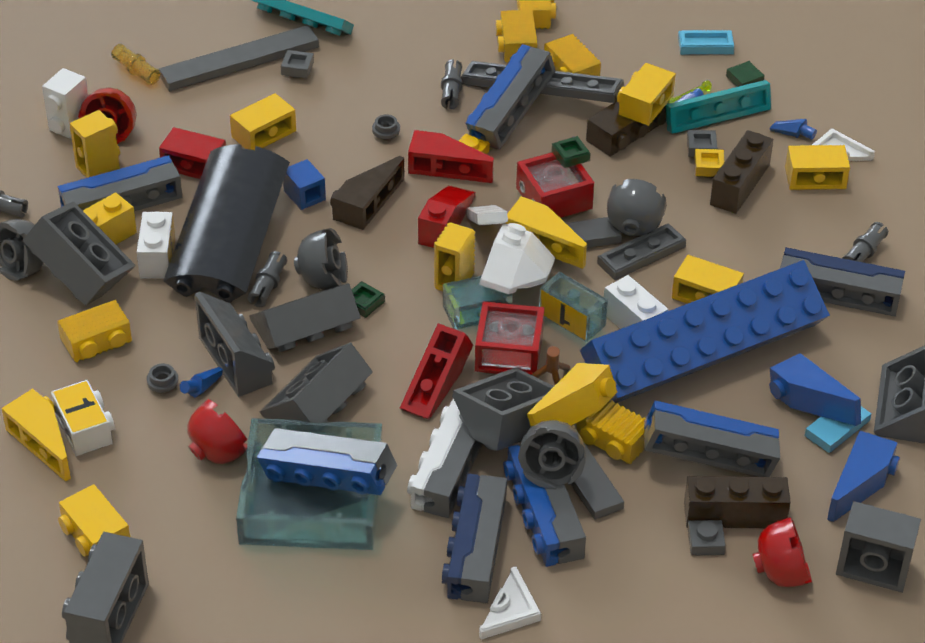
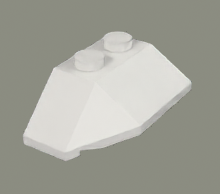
(516, 260)

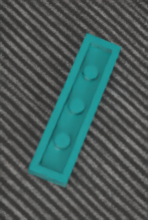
(310, 16)
(718, 106)

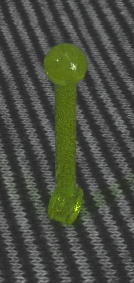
(706, 86)

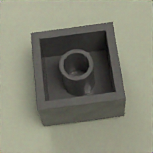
(878, 546)

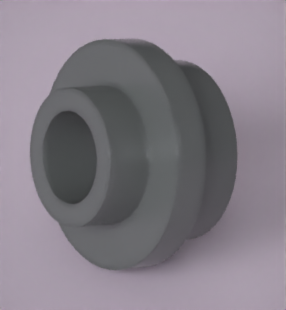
(386, 127)
(162, 378)

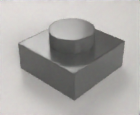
(297, 64)
(700, 140)
(706, 537)

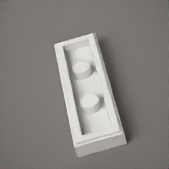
(487, 215)

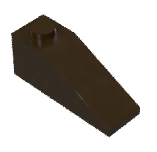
(366, 193)

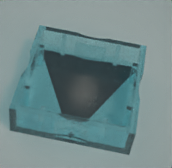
(299, 514)

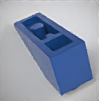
(814, 391)
(864, 472)

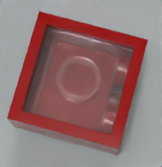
(559, 188)
(508, 338)

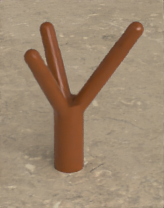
(552, 365)

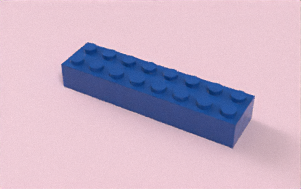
(708, 330)

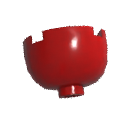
(113, 105)
(215, 435)
(782, 555)

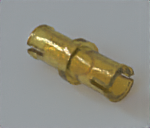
(135, 64)

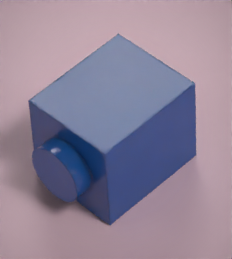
(304, 184)

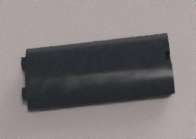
(227, 222)

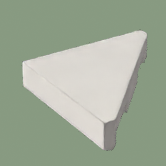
(854, 149)
(511, 608)

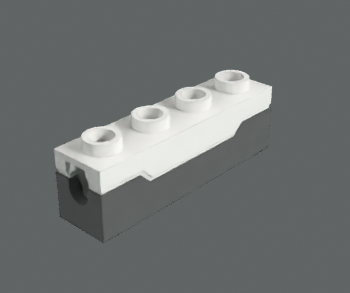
(444, 465)

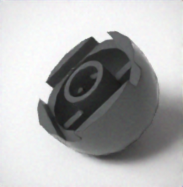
(635, 207)
(15, 255)
(320, 260)
(552, 454)

